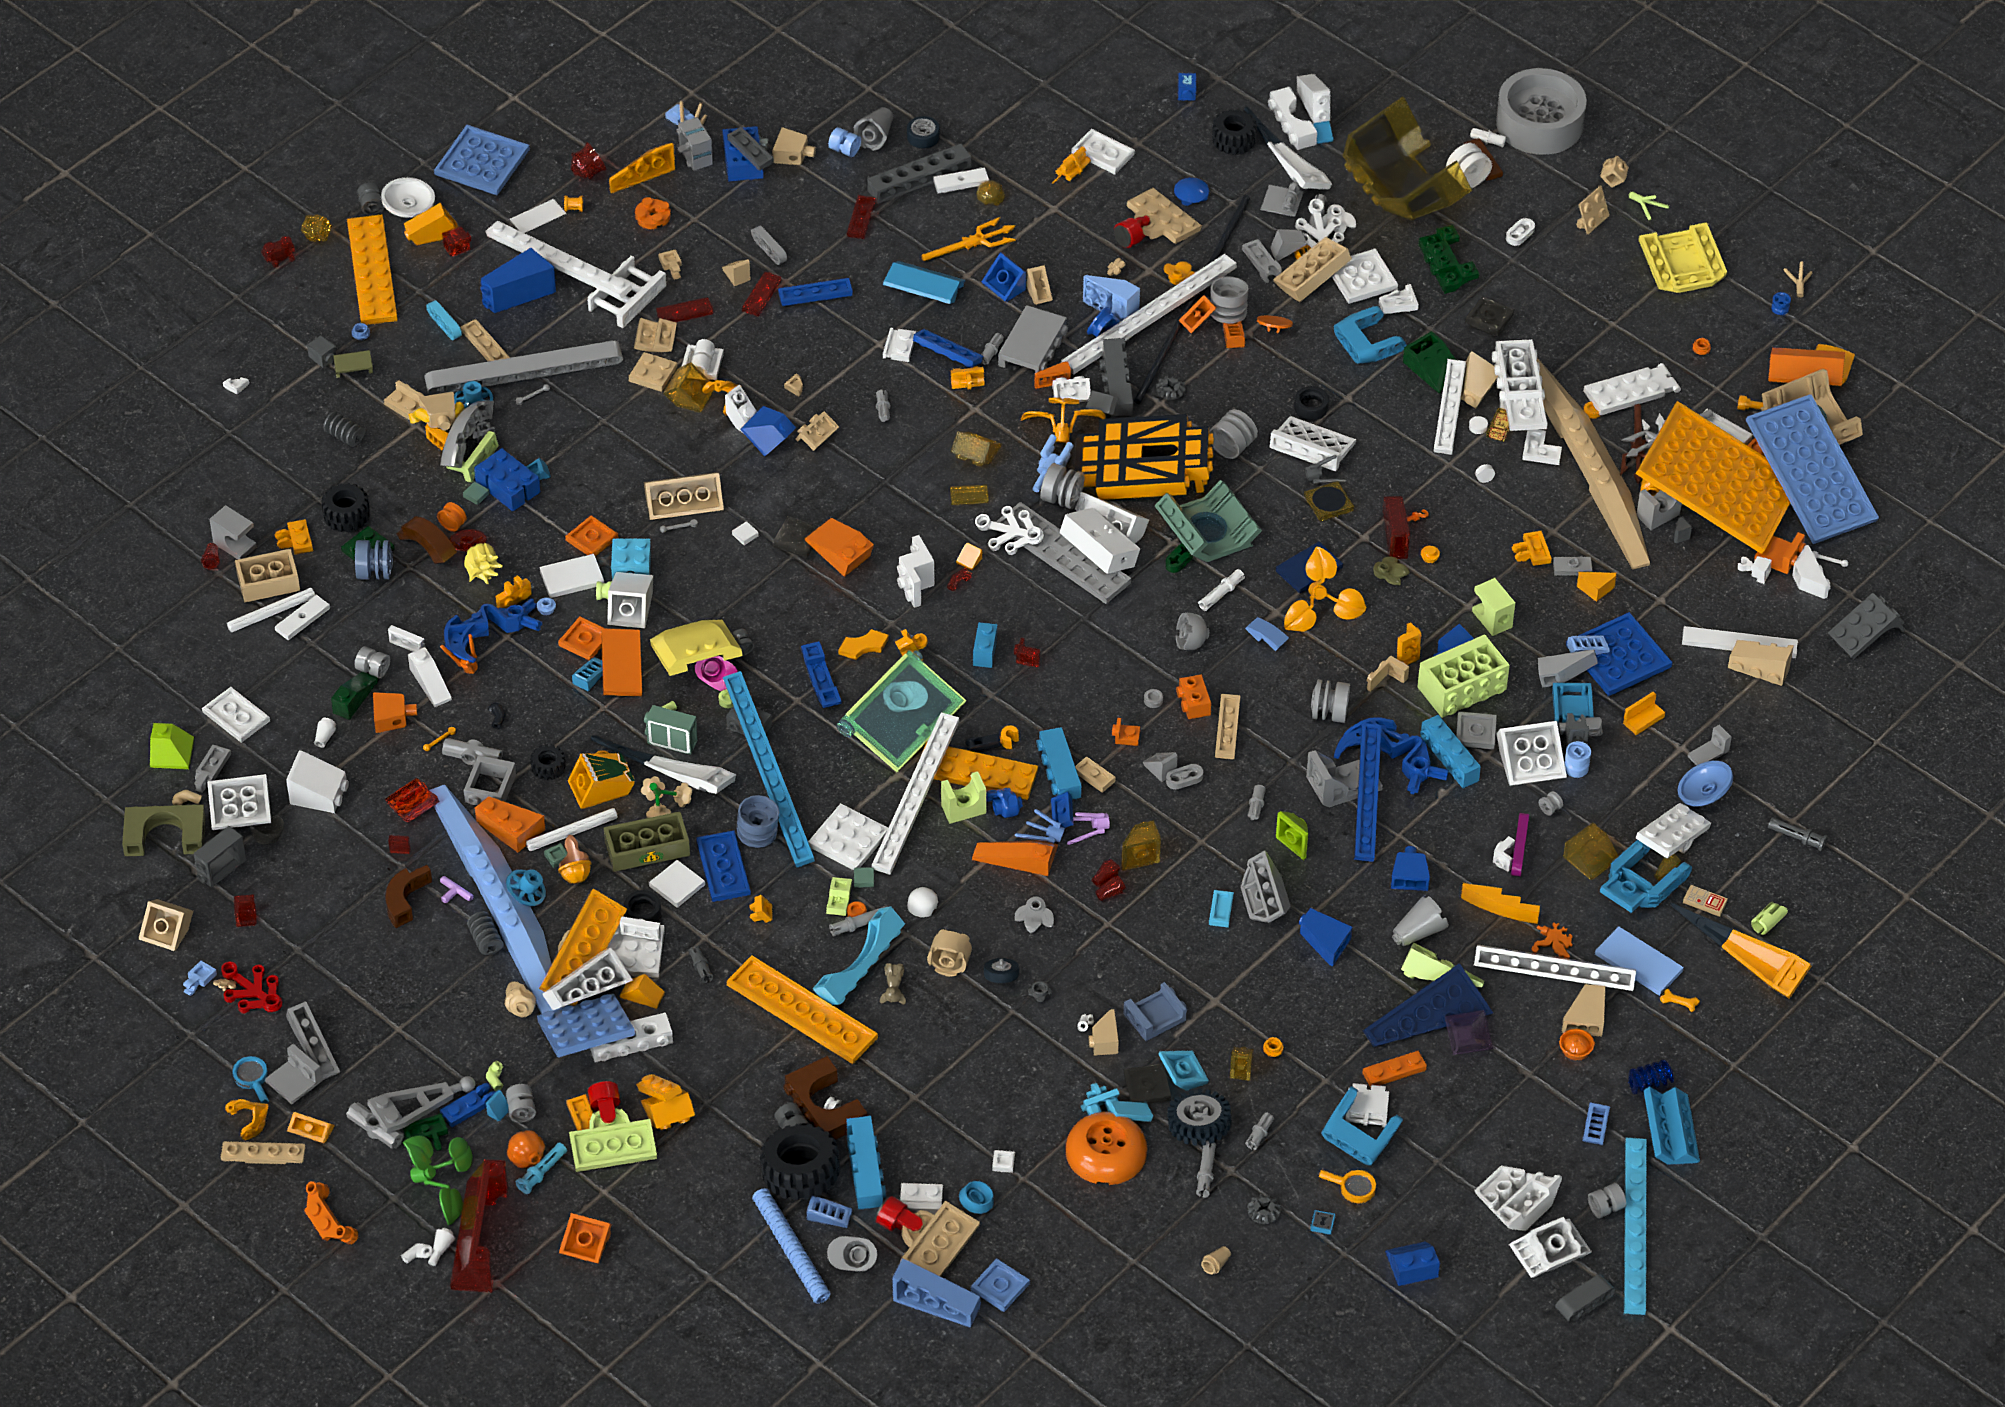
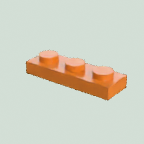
(1394, 1069)

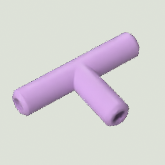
(454, 889)

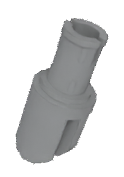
(1594, 724)

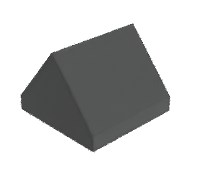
(1682, 531)

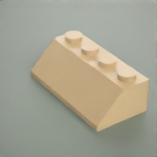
(683, 495)

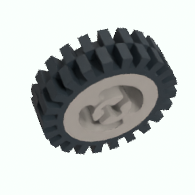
(1200, 1125)

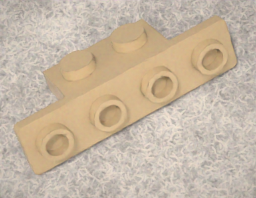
(263, 1152)

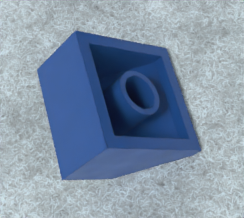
(1413, 1263)

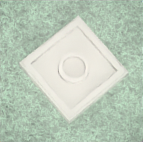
(677, 883)

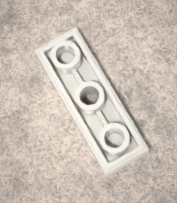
(960, 180)
(302, 617)

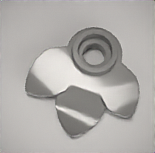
(1033, 916)

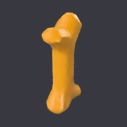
(1689, 1003)

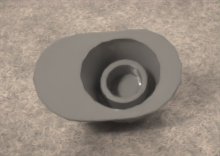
(852, 1253)

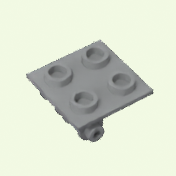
(1282, 200)

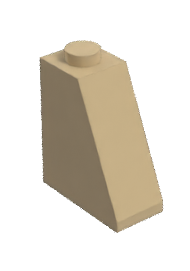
(1478, 379)
(1587, 1011)

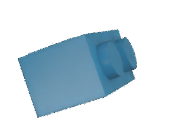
(985, 645)

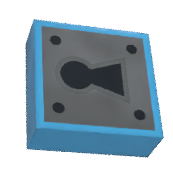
(1322, 1222)

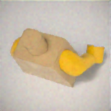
(437, 410)

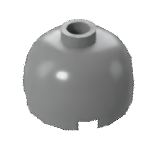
(1192, 631)

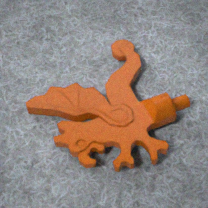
(1556, 937)

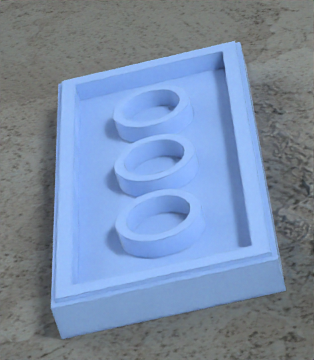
(1652, 967)

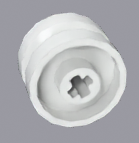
(1473, 163)

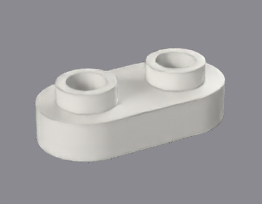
(1520, 231)

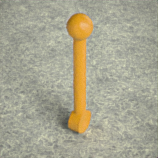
(451, 731)

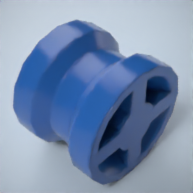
(1781, 303)

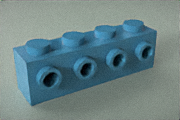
(1450, 751)

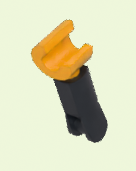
(1008, 733)

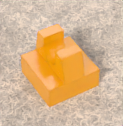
(762, 909)

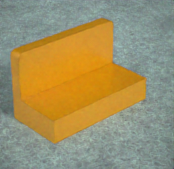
(1643, 714)

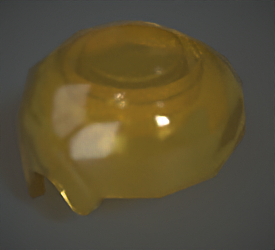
(990, 193)

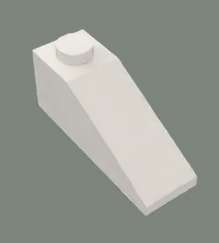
(428, 676)

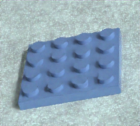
(481, 159)
(585, 1025)

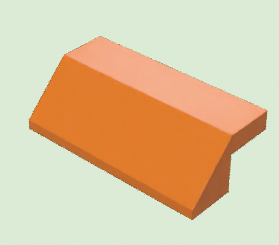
(1793, 364)

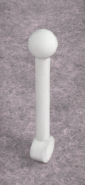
(1844, 563)

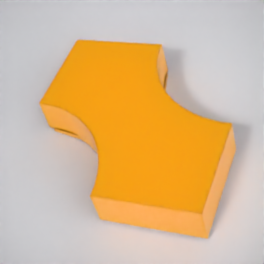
(871, 642)

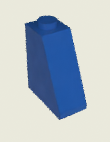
(1325, 934)

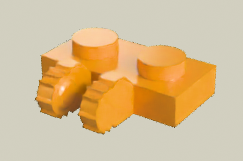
(296, 537)
(1535, 549)
(514, 593)

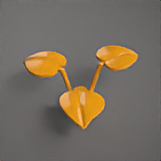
(1062, 430)
(1318, 567)

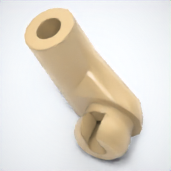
(184, 796)

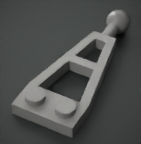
(390, 1117)

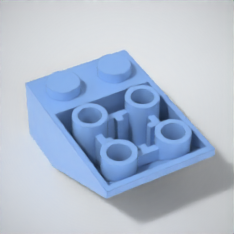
(1113, 293)

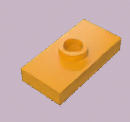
(580, 1111)

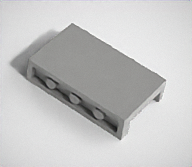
(1033, 339)

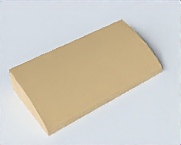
(1313, 269)

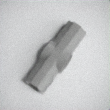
(469, 750)
(365, 1118)

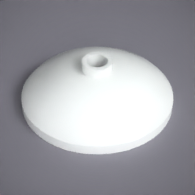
(407, 197)

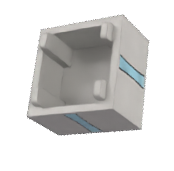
(695, 144)

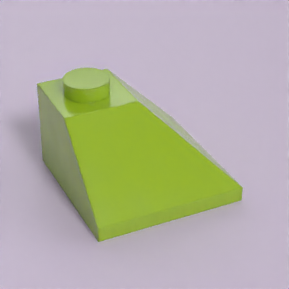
(170, 747)
(1292, 833)

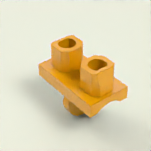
(967, 377)
(905, 643)

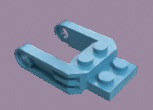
(1631, 889)

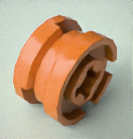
(451, 516)

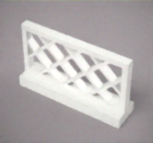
(1307, 449)

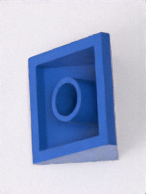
(1005, 278)

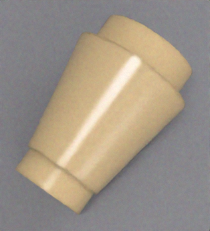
(1214, 1261)

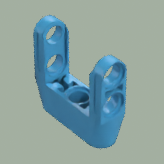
(1355, 342)
(1351, 1138)

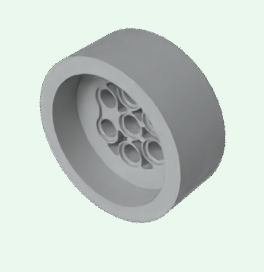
(1541, 111)

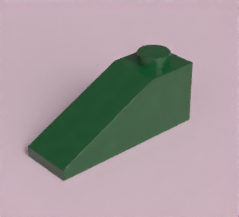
(352, 694)

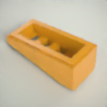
(436, 436)

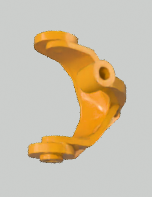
(719, 385)
(259, 1116)

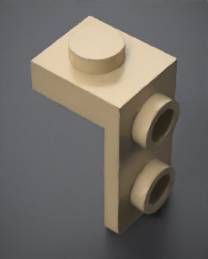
(1391, 666)

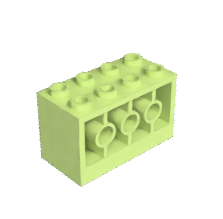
(1463, 676)

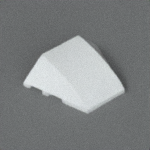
(1518, 1196)

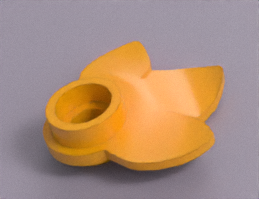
(1178, 272)

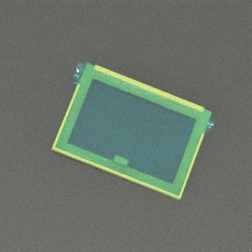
(901, 710)

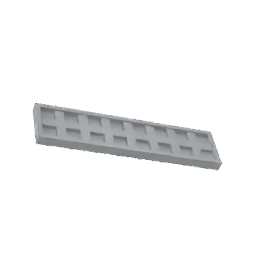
(1069, 559)

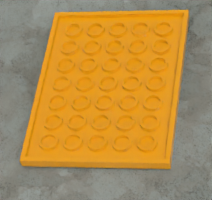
(1716, 477)

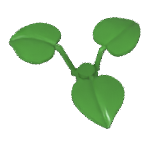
(421, 1152)

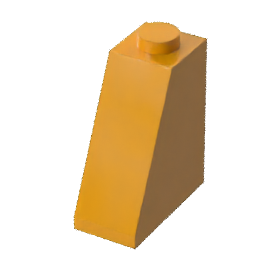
(429, 225)

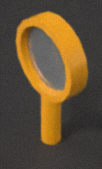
(1355, 1186)

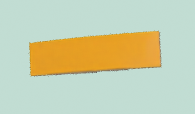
(1504, 905)

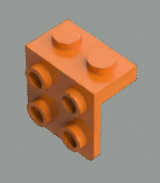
(1783, 552)

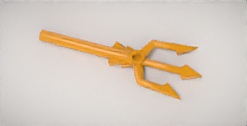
(973, 240)

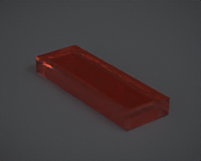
(861, 217)
(761, 294)
(685, 310)

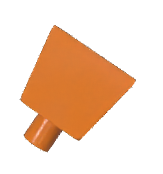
(391, 711)

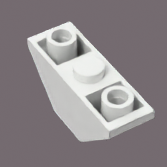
(738, 407)
(1810, 574)

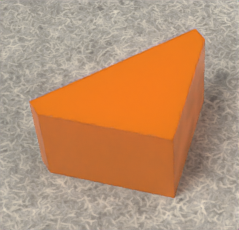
(1197, 314)

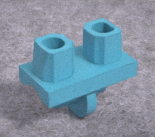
(1092, 1104)

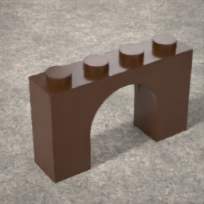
(806, 1082)

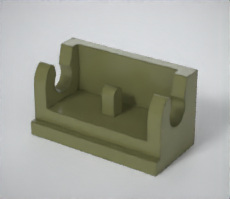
(352, 362)

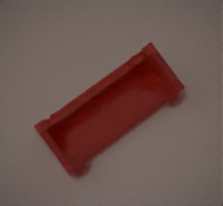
(472, 1261)

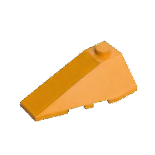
(648, 166)

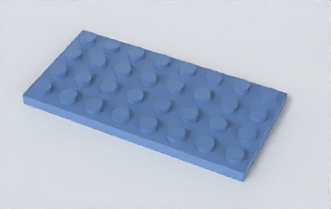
(1812, 469)

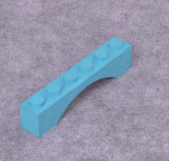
(881, 930)

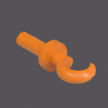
(1415, 516)

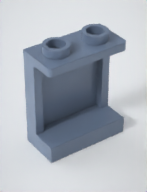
(1156, 1012)

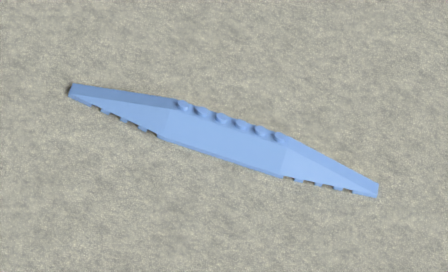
(490, 871)

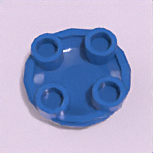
(1191, 191)

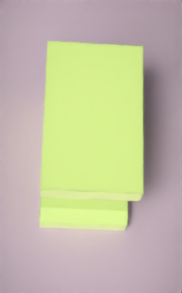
(1496, 609)
(964, 802)

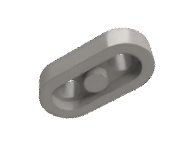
(1182, 776)

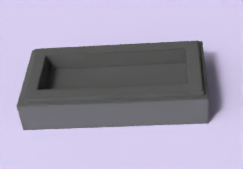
(1102, 402)

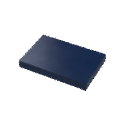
(1294, 569)

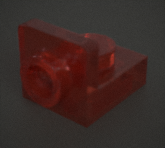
(1026, 655)

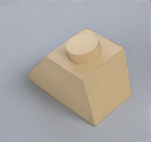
(1104, 1035)

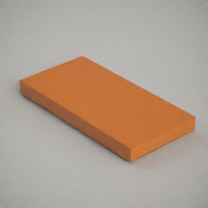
(621, 662)

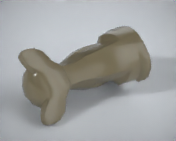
(894, 975)

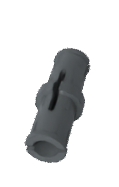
(700, 964)

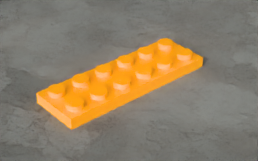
(994, 771)
(586, 938)

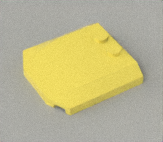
(1684, 259)
(694, 643)

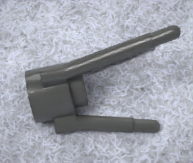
(1314, 471)

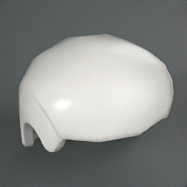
(922, 902)

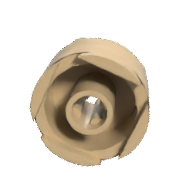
(949, 952)

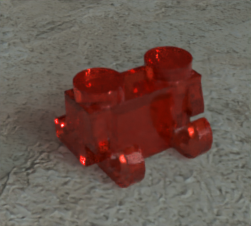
(278, 251)

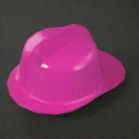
(713, 670)

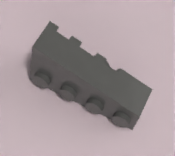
(1116, 375)

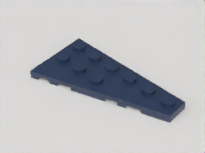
(1426, 1009)

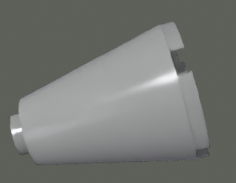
(874, 128)
(1420, 922)

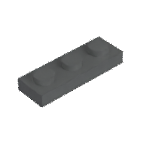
(750, 148)

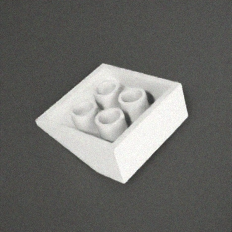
(1531, 753)
(239, 802)

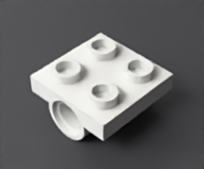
(705, 358)

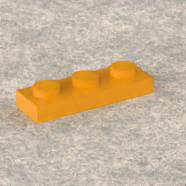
(659, 1087)

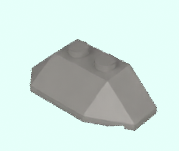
(1264, 889)

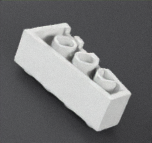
(593, 977)

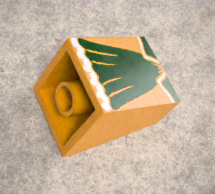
(600, 778)

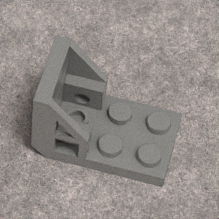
(1333, 783)

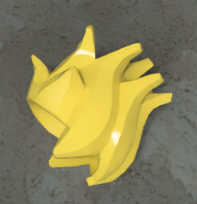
(481, 562)

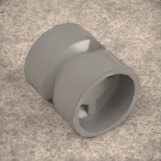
(372, 662)
(520, 1103)
(1608, 1200)

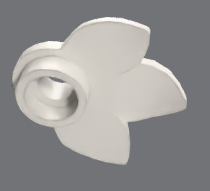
(1347, 219)

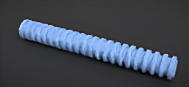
(791, 1245)

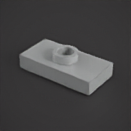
(1571, 565)

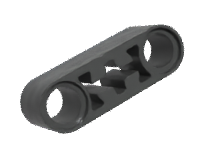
(1585, 1298)

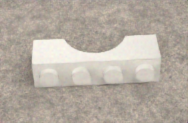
(1300, 132)

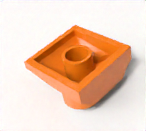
(585, 1238)

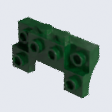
(1443, 261)

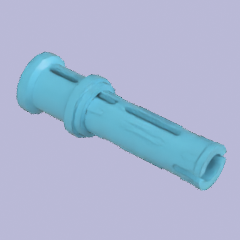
(535, 1174)

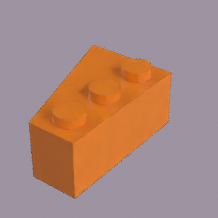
(509, 822)

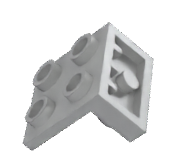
(295, 1076)

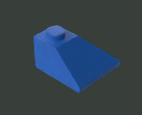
(767, 429)

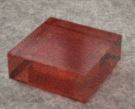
(399, 844)

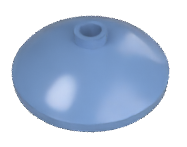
(1705, 783)

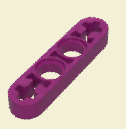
(1520, 844)

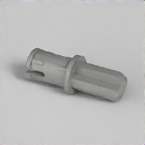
(992, 348)
(883, 405)
(1256, 802)
(1259, 1131)

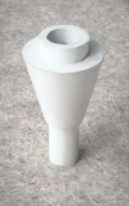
(443, 1239)

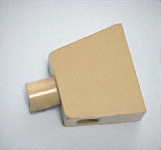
(792, 148)

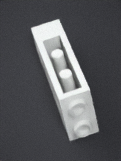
(1315, 97)

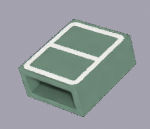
(671, 729)

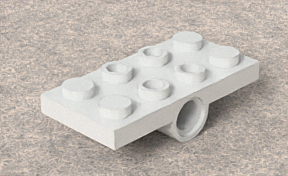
(1673, 831)

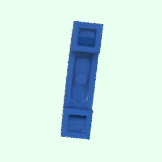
(820, 675)

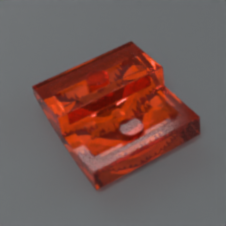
(412, 800)

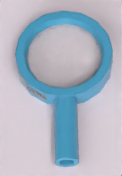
(251, 1073)

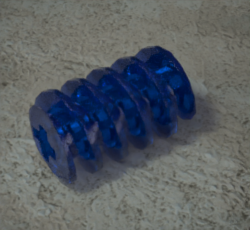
(1650, 1074)

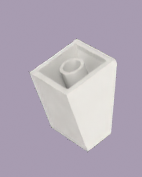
(629, 599)
(315, 783)

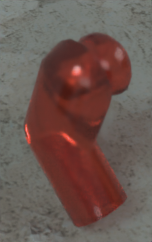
(956, 577)

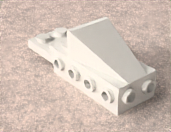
(1520, 384)

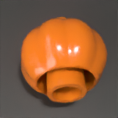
(525, 1149)

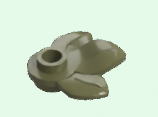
(1390, 570)

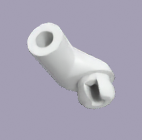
(1084, 1021)

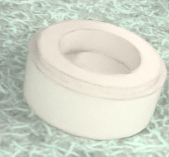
(1478, 425)
(1485, 473)

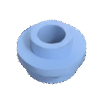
(546, 606)

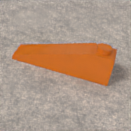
(1027, 855)

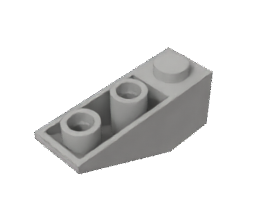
(1564, 666)

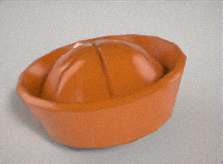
(1576, 1044)

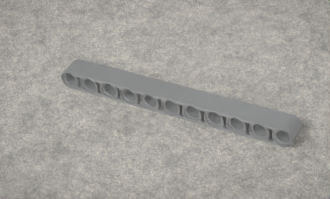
(524, 367)

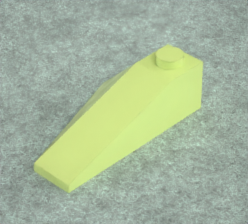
(1425, 965)

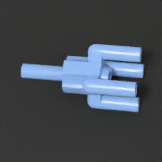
(1049, 458)

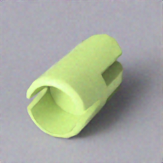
(1768, 918)

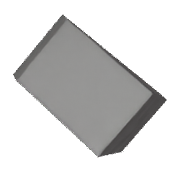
(1287, 242)
(1161, 764)

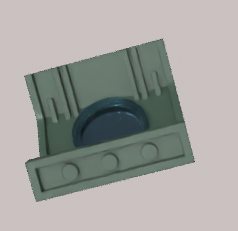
(1211, 524)

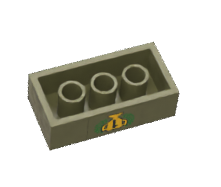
(646, 841)

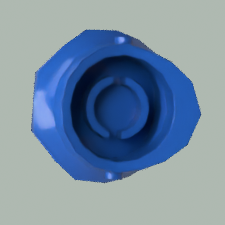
(1102, 322)

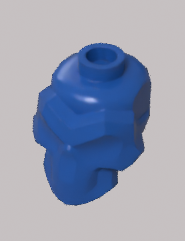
(1004, 802)

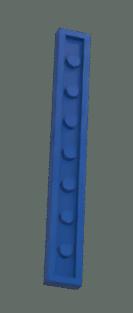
(1367, 792)

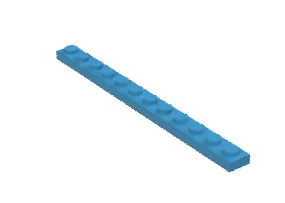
(768, 768)

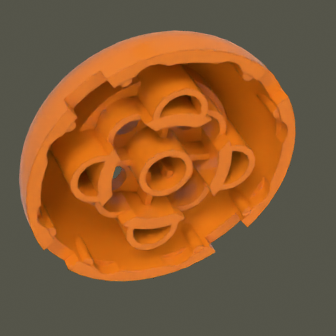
(1105, 1159)

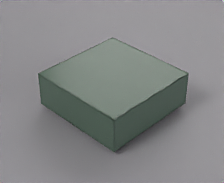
(476, 493)
(555, 855)
(863, 877)

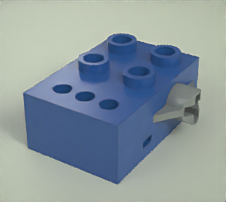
(736, 163)

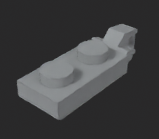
(211, 766)

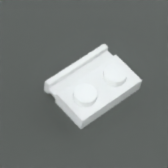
(899, 345)
(922, 1197)

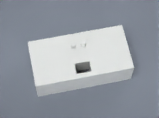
(1099, 540)

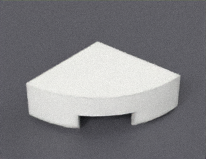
(236, 385)

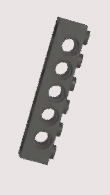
(918, 173)

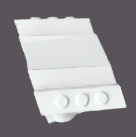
(1550, 1247)

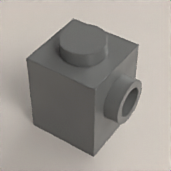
(321, 351)

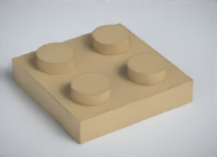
(653, 371)

